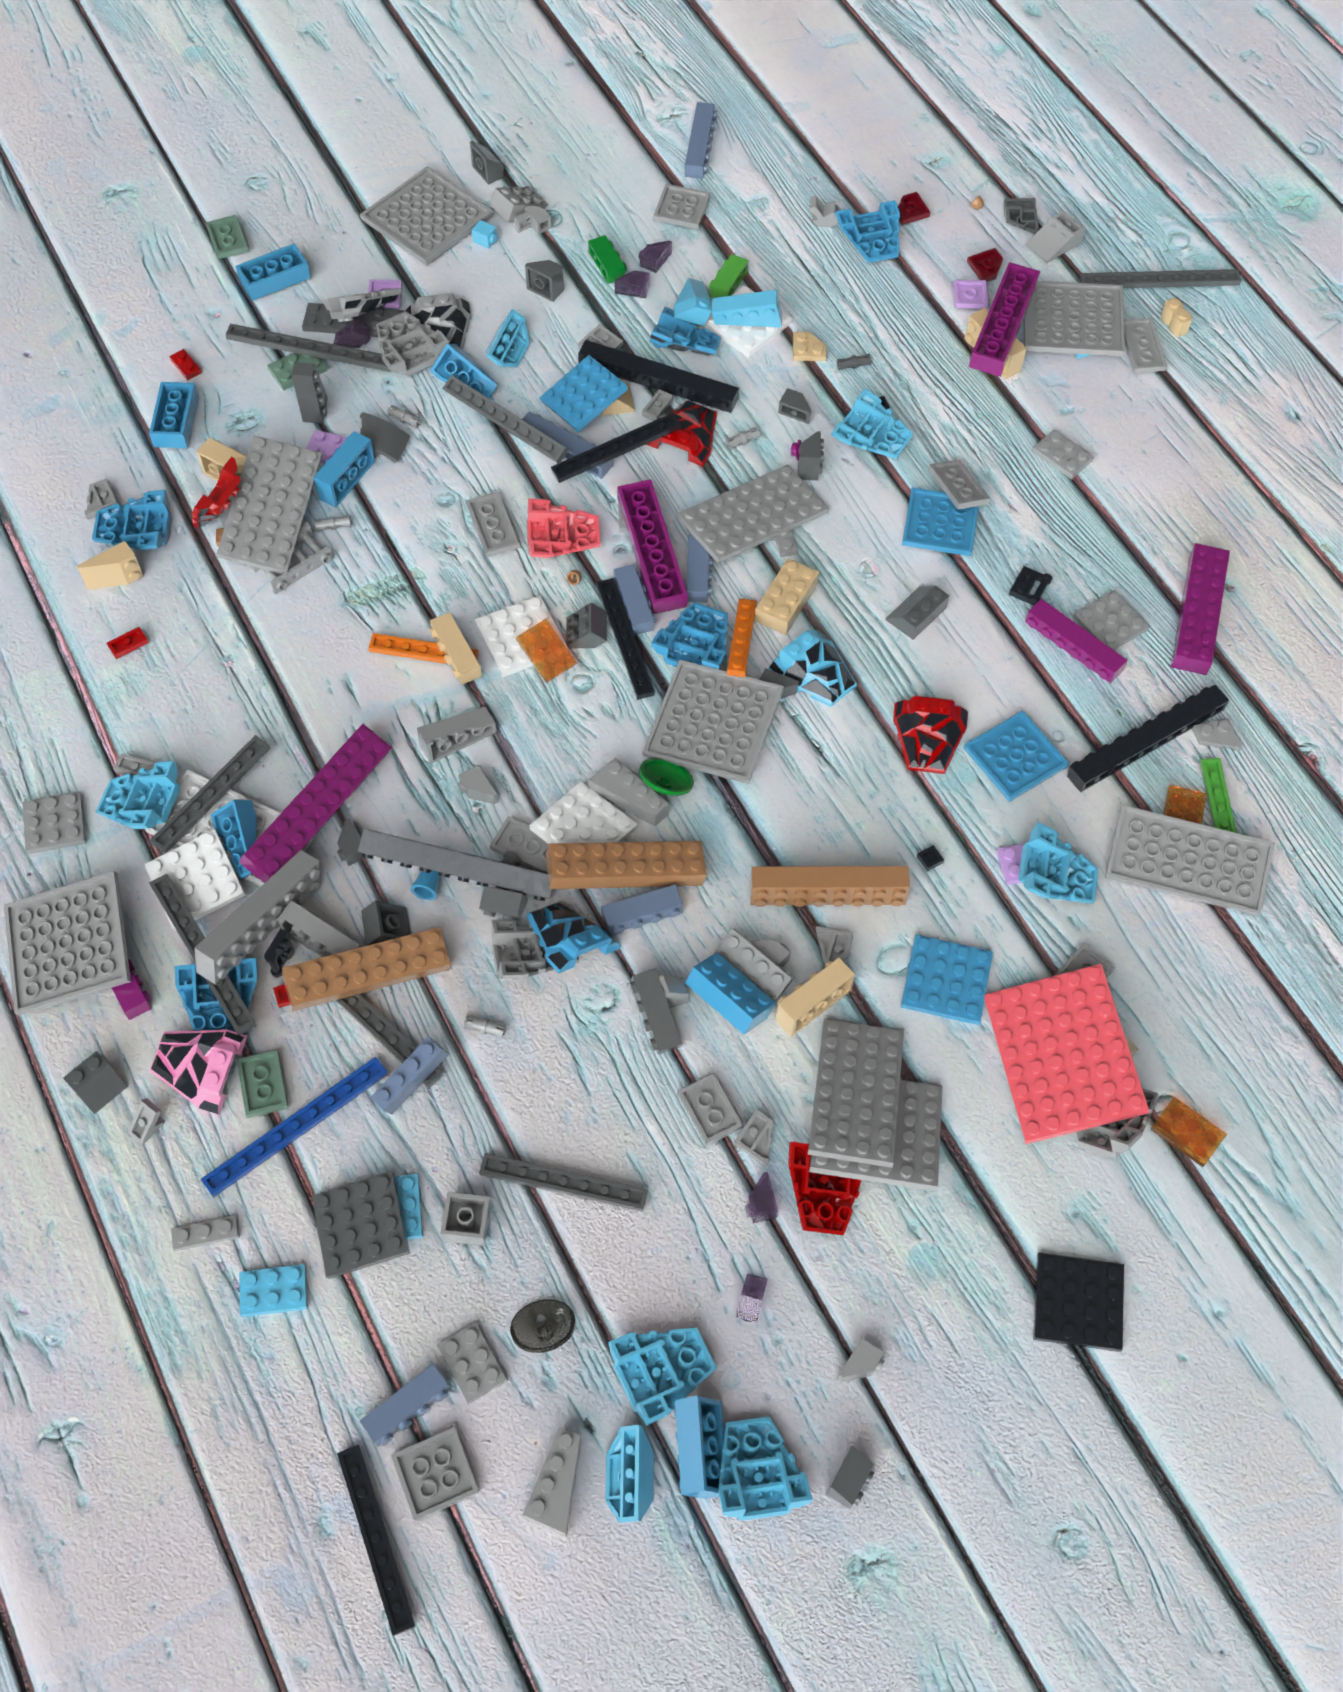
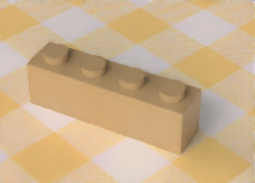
(455, 648)

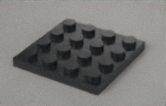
(1079, 1302)

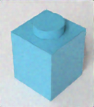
(484, 234)

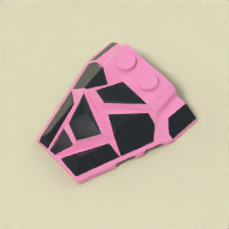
(198, 1064)

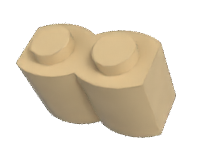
(1176, 317)

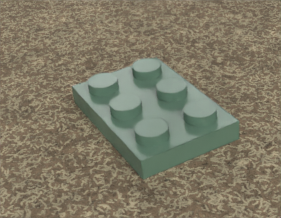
(227, 237)
(282, 368)
(262, 1083)

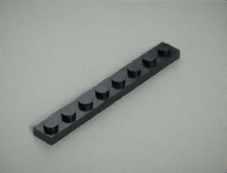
(616, 447)
(625, 639)
(376, 1540)

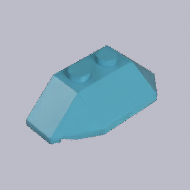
(509, 341)
(630, 1474)

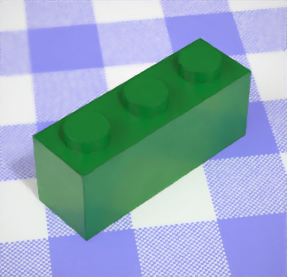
(606, 258)

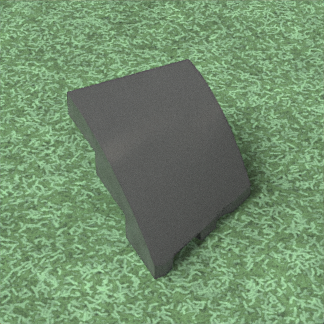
(1022, 213)
(384, 436)

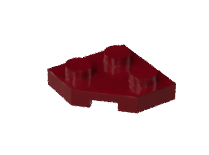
(912, 208)
(986, 264)

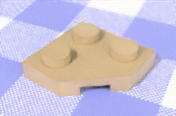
(808, 347)

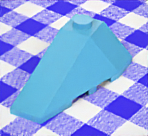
(693, 303)

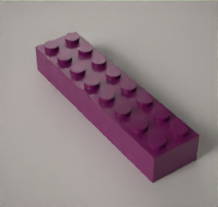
(1004, 319)
(652, 546)
(1200, 609)

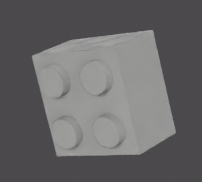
(466, 1218)

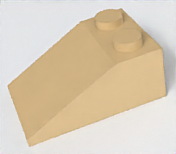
(111, 568)

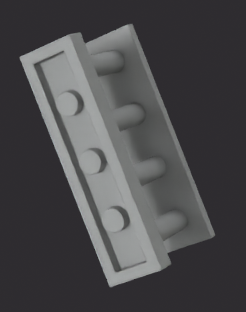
(306, 566)

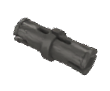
(853, 362)

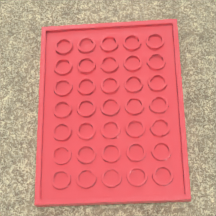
(1065, 1054)

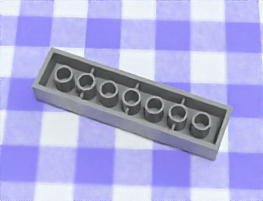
(256, 917)

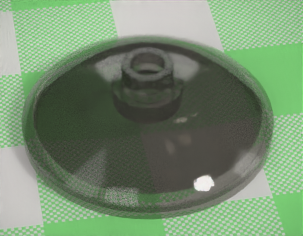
(543, 1326)

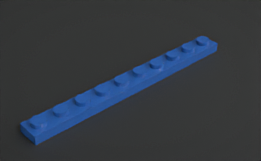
(294, 1127)

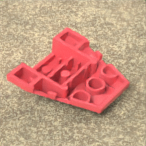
(559, 531)

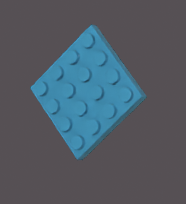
(583, 393)
(937, 523)
(1016, 756)
(947, 979)

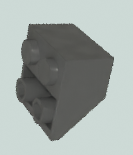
(810, 457)
(586, 627)

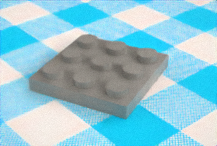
(681, 206)
(1111, 620)
(53, 822)
(435, 1474)

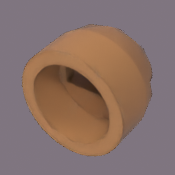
(977, 203)
(572, 575)

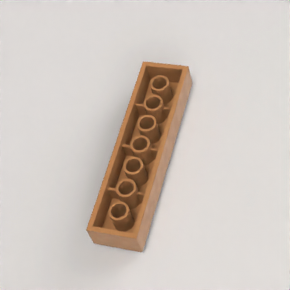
(625, 864)
(829, 885)
(365, 969)

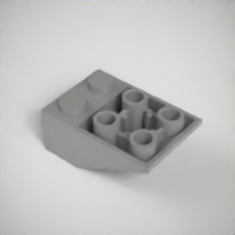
(511, 201)
(1056, 237)

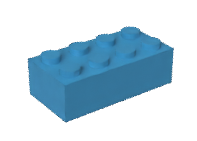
(273, 271)
(173, 415)
(344, 469)
(730, 993)
(699, 1445)

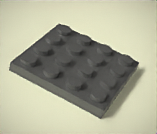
(360, 1225)

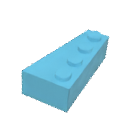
(748, 309)

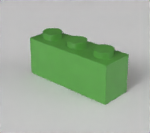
(729, 277)

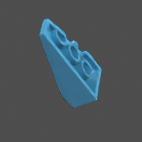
(460, 365)
(237, 827)

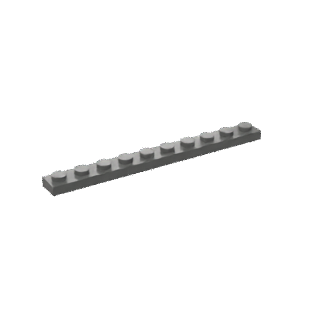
(1158, 279)
(306, 347)
(505, 419)
(191, 936)

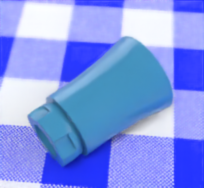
(426, 885)

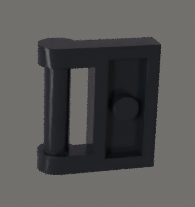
(1025, 583)
(279, 952)

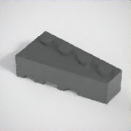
(309, 392)
(655, 1011)

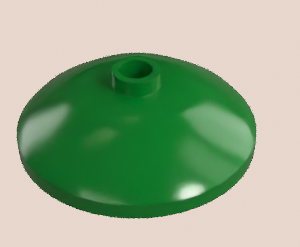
(666, 777)

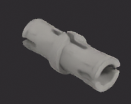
(404, 416)
(742, 438)
(332, 523)
(485, 1026)

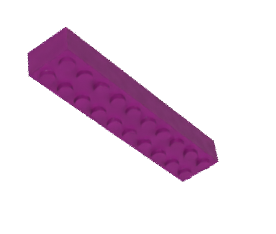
(315, 803)

